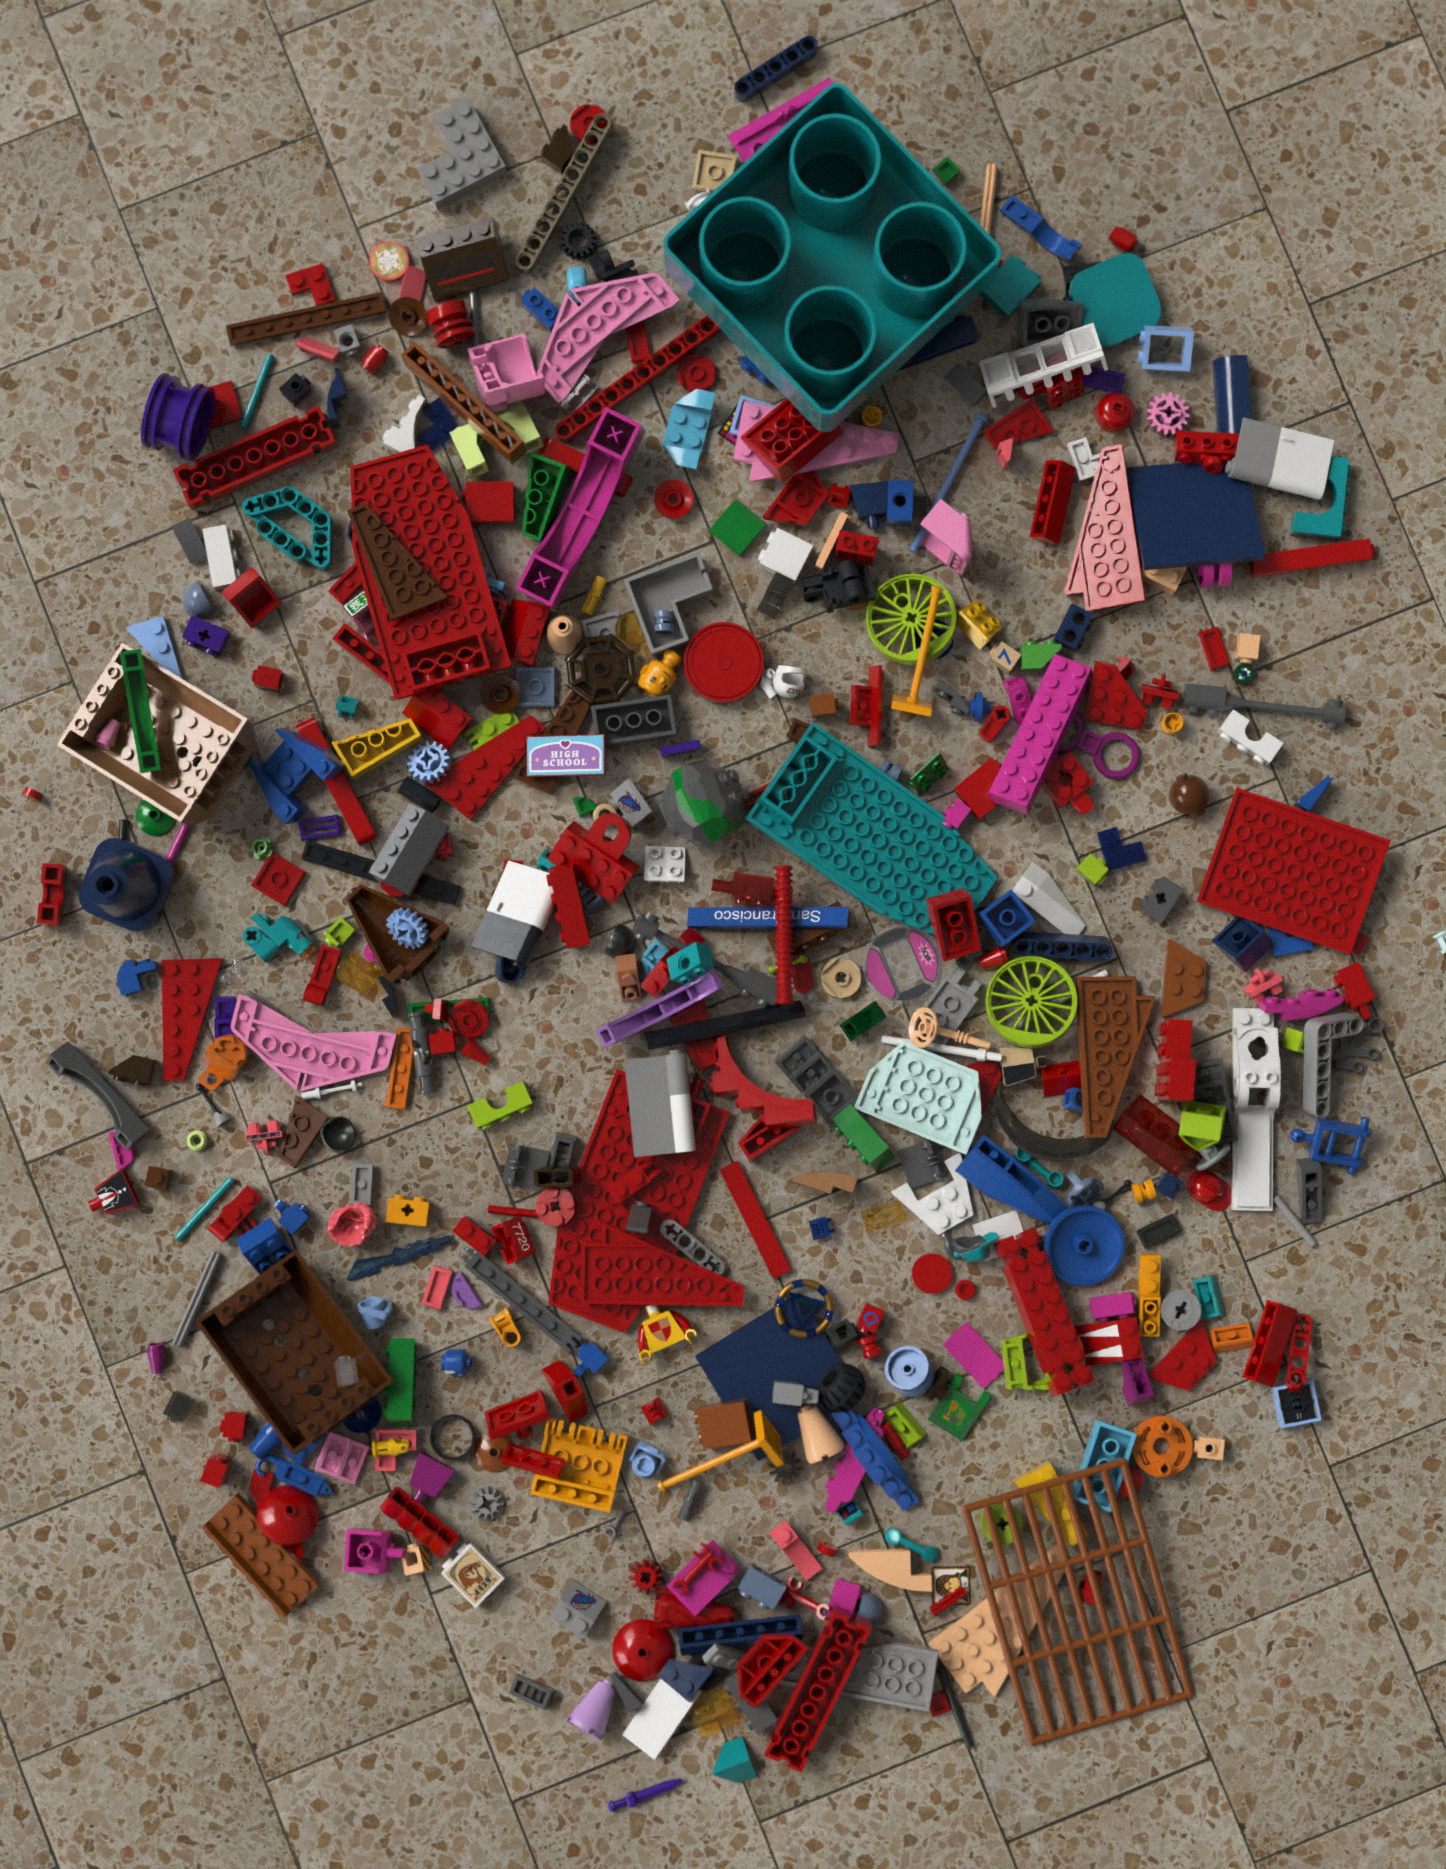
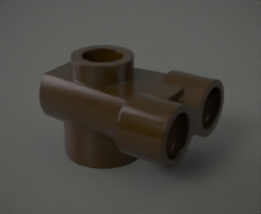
(938, 1389)

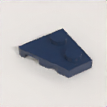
(685, 1677)

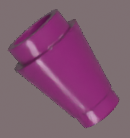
(156, 1355)

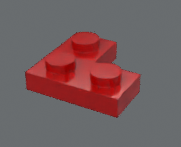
(312, 279)

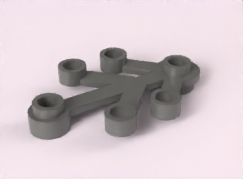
(1348, 1048)

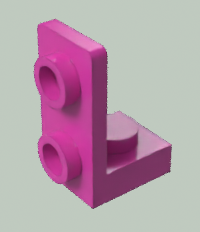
(1018, 696)

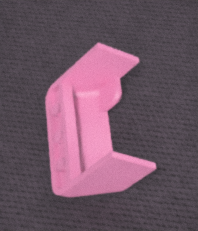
(948, 536)

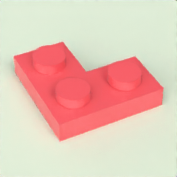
(386, 1462)

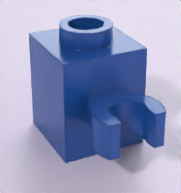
(293, 1217)
(591, 1357)

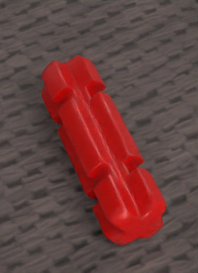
(895, 1441)
(948, 1600)

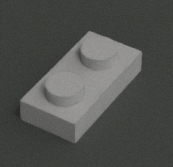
(361, 1183)
(723, 1656)

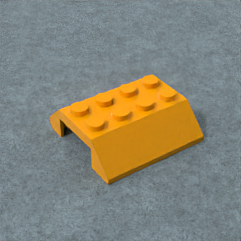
(590, 1466)

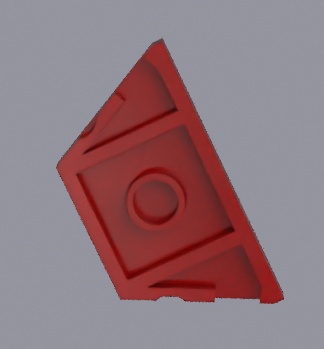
(798, 500)
(1186, 1360)

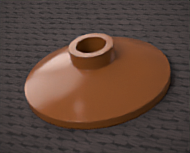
(483, 1455)

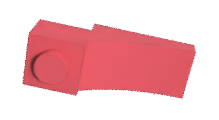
(795, 1549)

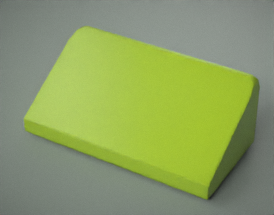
(904, 1424)

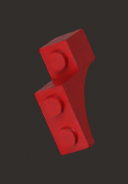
(660, 975)

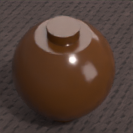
(1189, 795)

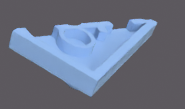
(156, 640)

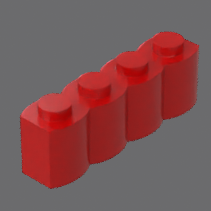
(415, 1519)

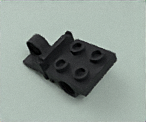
(605, 270)
(841, 586)

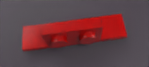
(867, 706)

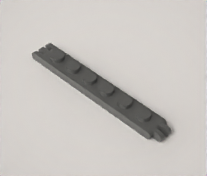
(520, 1299)

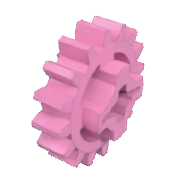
(1159, 413)

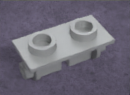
(579, 394)

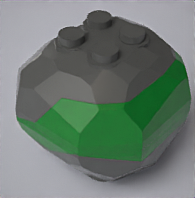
(703, 802)

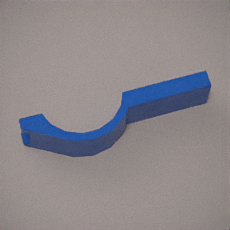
(1039, 229)

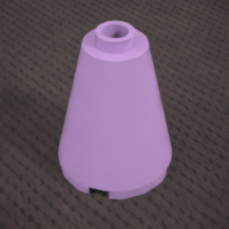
(594, 1710)

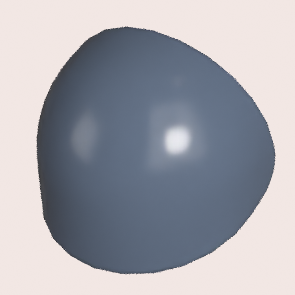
(196, 602)
(871, 1607)

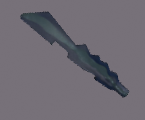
(371, 1265)

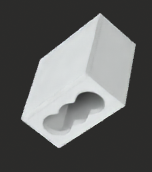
(785, 554)

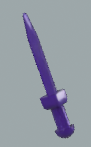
(631, 1799)

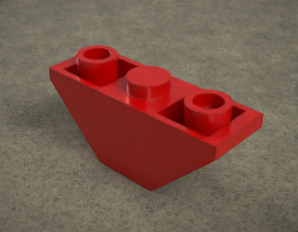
(566, 1390)

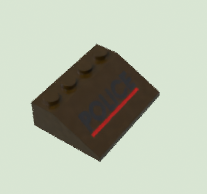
(463, 259)

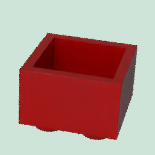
(251, 597)

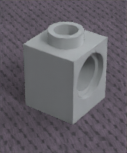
(344, 333)

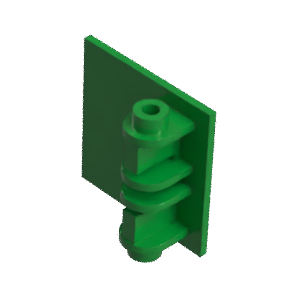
(929, 774)

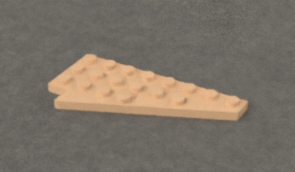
(972, 1645)

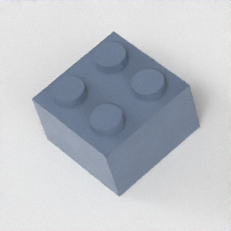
(761, 1586)

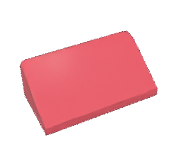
(413, 283)
(318, 349)
(1004, 452)

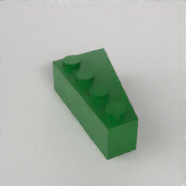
(543, 494)
(400, 1392)

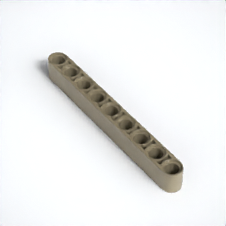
(564, 183)

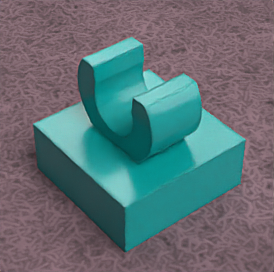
(347, 704)
(543, 861)

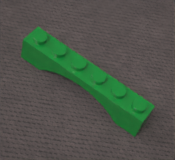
(140, 711)

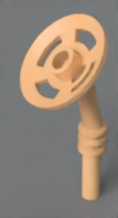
(932, 1028)

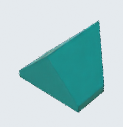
(734, 1762)

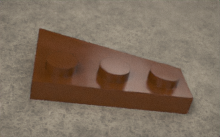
(301, 1131)

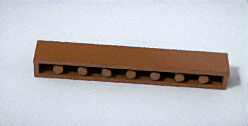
(464, 403)

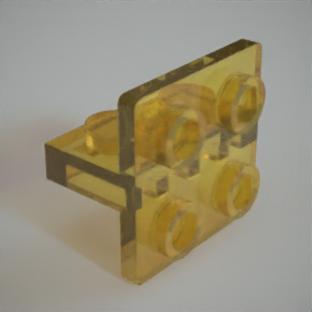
(713, 1711)

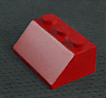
(525, 630)
(438, 717)

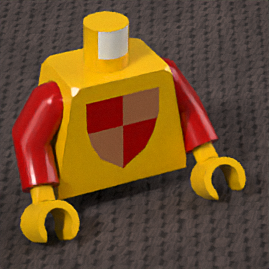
(662, 1331)

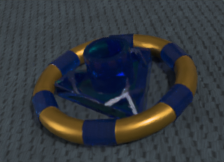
(804, 1308)

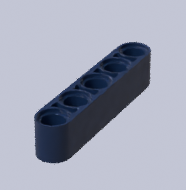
(780, 60)
(1070, 951)

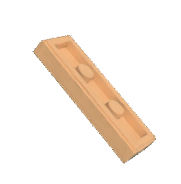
(831, 541)

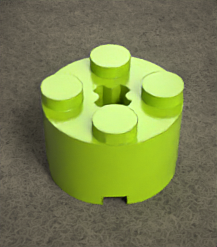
(1004, 1532)

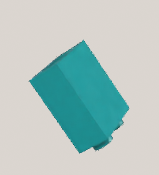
(1010, 284)

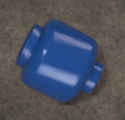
(456, 1362)

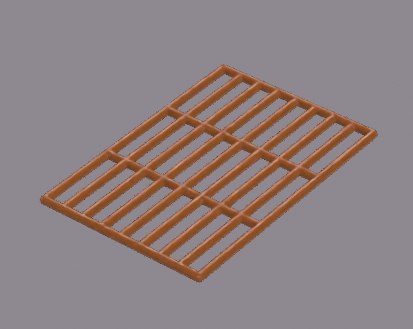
(1086, 1557)

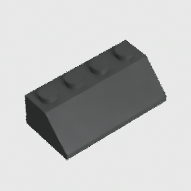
(409, 849)

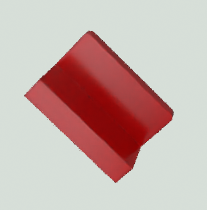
(1060, 1077)

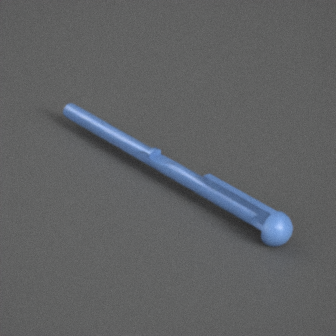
(981, 419)

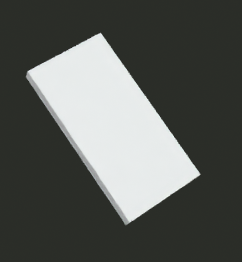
(658, 1719)

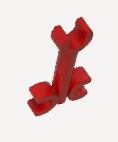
(706, 1559)
(792, 1594)

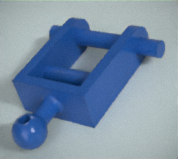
(1353, 1161)

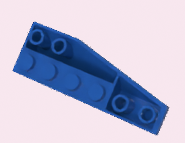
(1008, 1181)

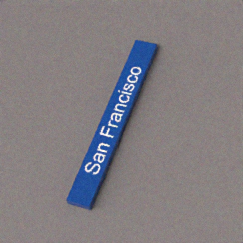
(765, 917)

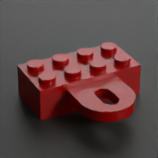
(595, 858)

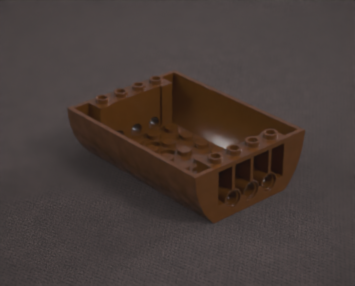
(314, 1337)

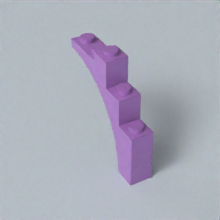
(660, 1009)

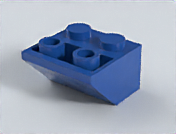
(264, 1245)

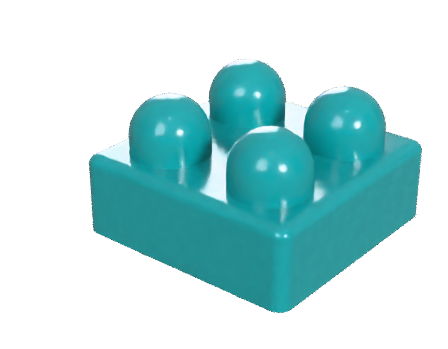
(831, 257)

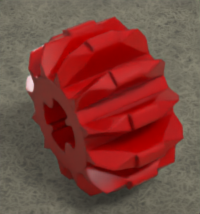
(653, 1576)

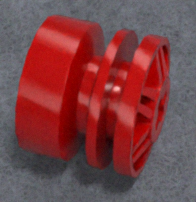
(450, 324)

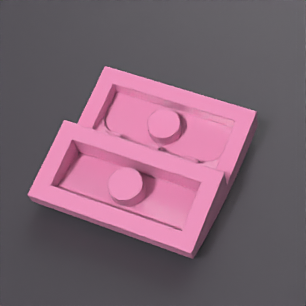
(341, 1457)

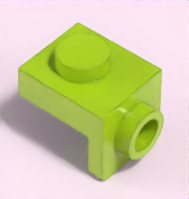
(338, 933)

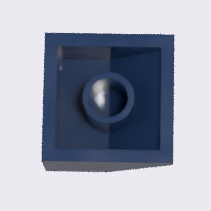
(1243, 942)

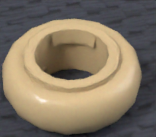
(601, 807)

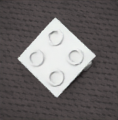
(664, 864)

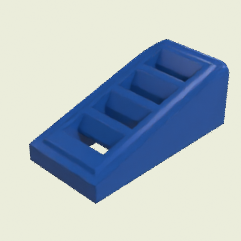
(1308, 800)

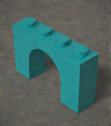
(1327, 524)

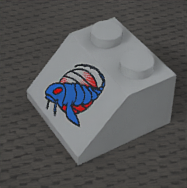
(630, 803)
(577, 1609)

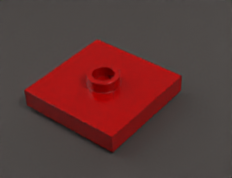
(226, 405)

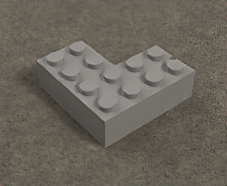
(469, 162)
(664, 590)

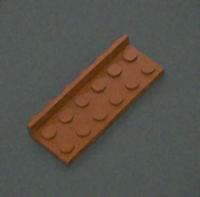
(265, 1564)

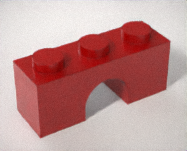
(54, 884)

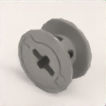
(1191, 1308)

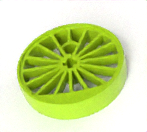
(937, 646)
(1024, 1038)

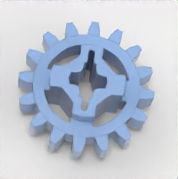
(427, 761)
(407, 928)

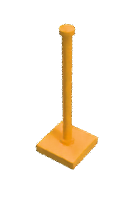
(912, 703)
(767, 1439)

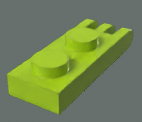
(491, 728)

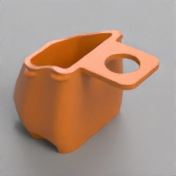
(224, 1060)

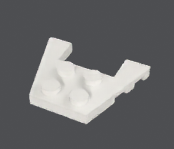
(945, 1205)

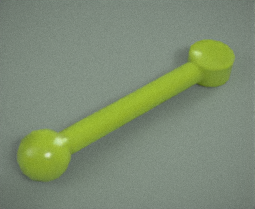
(803, 959)

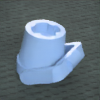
(373, 1311)
(645, 1462)

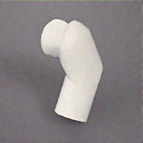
(766, 683)

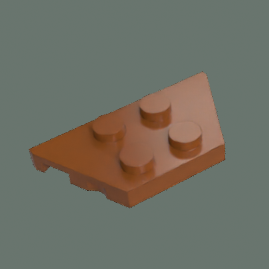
(1182, 979)

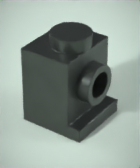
(844, 1327)

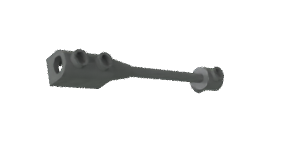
(1215, 700)
(749, 981)

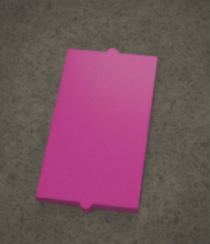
(974, 1355)

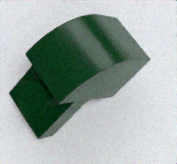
(863, 1021)

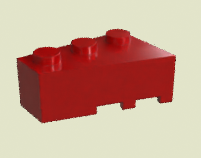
(761, 1140)

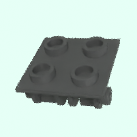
(521, 1163)
(922, 1163)

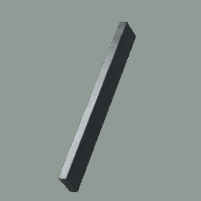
(360, 867)
(724, 1025)

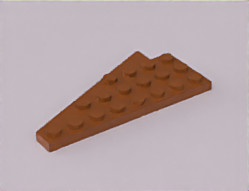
(1109, 1034)

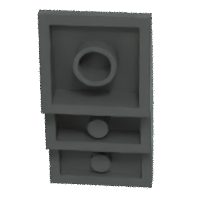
(816, 1078)
(1213, 1088)

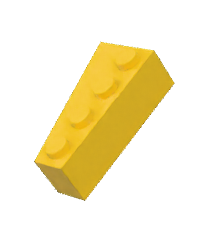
(373, 748)
(1043, 1473)

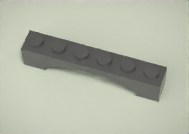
(70, 1063)

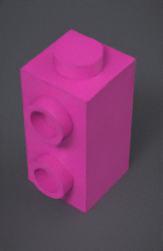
(1111, 1305)

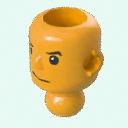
(659, 676)

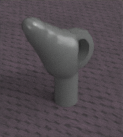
(965, 960)

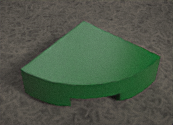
(584, 806)

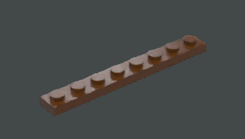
(305, 319)

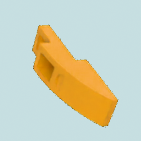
(1149, 1294)

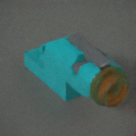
(287, 931)

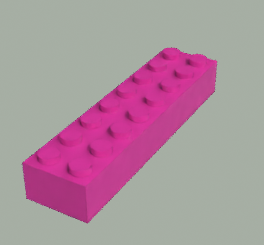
(1041, 734)

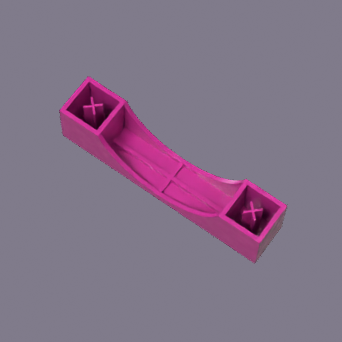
(597, 481)

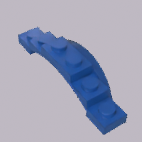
(876, 1458)

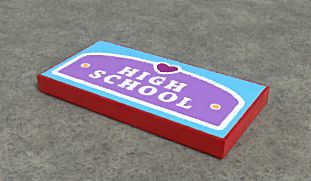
(566, 755)

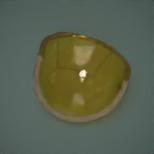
(629, 630)

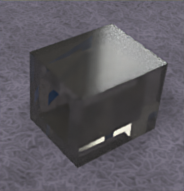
(178, 1407)

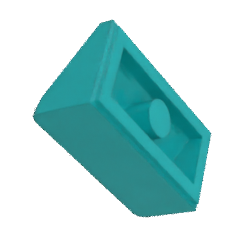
(1209, 1296)

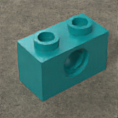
(690, 963)

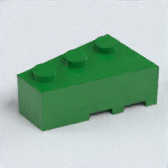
(863, 1138)

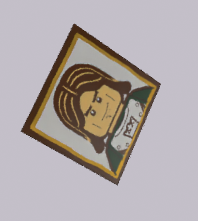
(947, 1579)

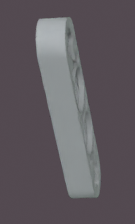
(692, 1247)

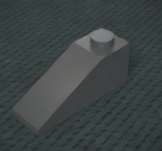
(1309, 1190)
(639, 1217)

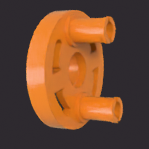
(1162, 1464)

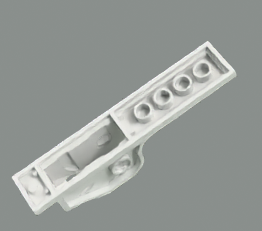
(1254, 1150)

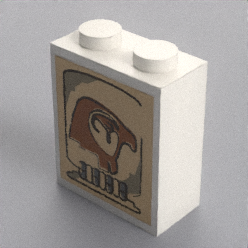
(472, 1573)

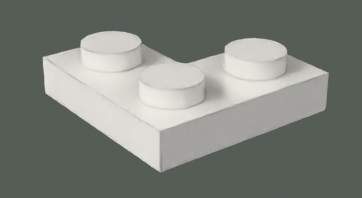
(1082, 459)

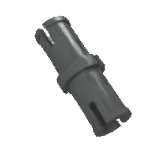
(690, 1500)

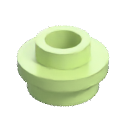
(190, 1140)

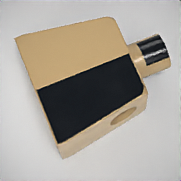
(1019, 1064)

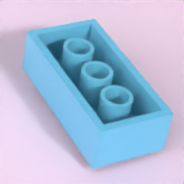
(1104, 1445)

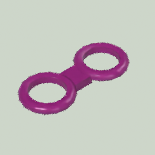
(1093, 744)

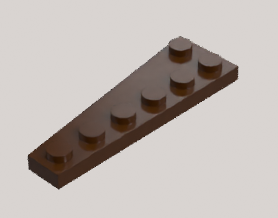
(566, 722)

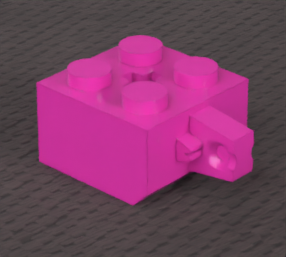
(381, 1547)

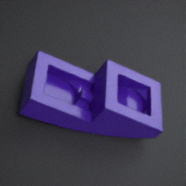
(223, 1015)

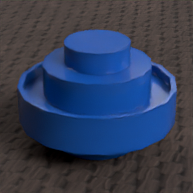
(979, 706)

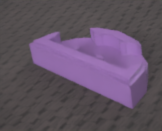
(464, 1294)

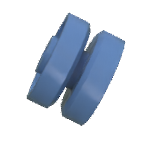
(909, 1371)

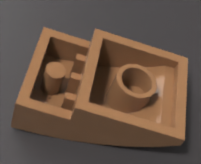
(826, 1181)

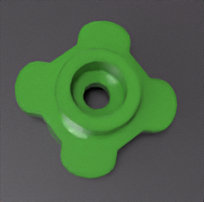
(256, 847)

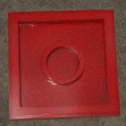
(278, 879)

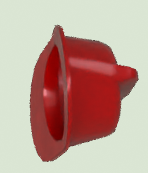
(1209, 1190)

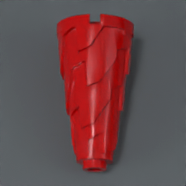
(674, 1614)

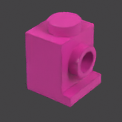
(955, 814)

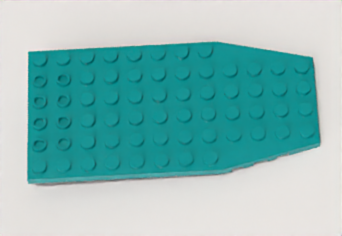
(866, 831)

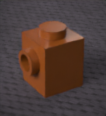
(823, 705)

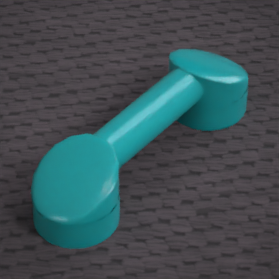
(1052, 1179)
(893, 1537)

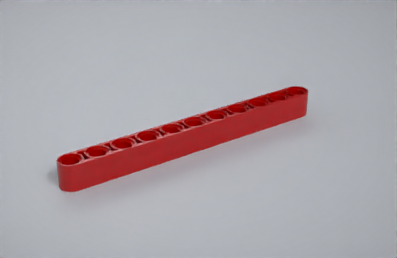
(637, 381)

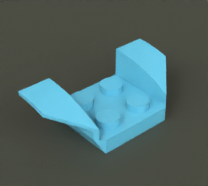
(688, 427)

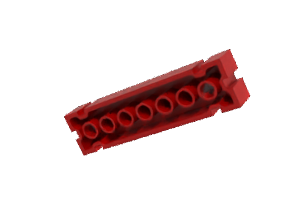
(255, 458)
(1043, 1312)
(818, 1688)

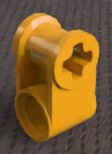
(505, 1327)

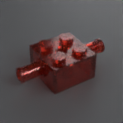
(748, 889)

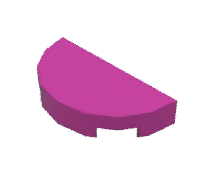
(122, 1156)

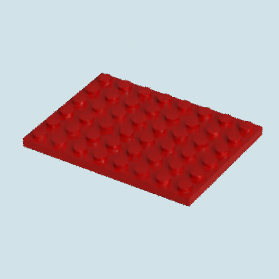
(1293, 871)

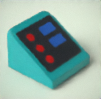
(849, 1512)

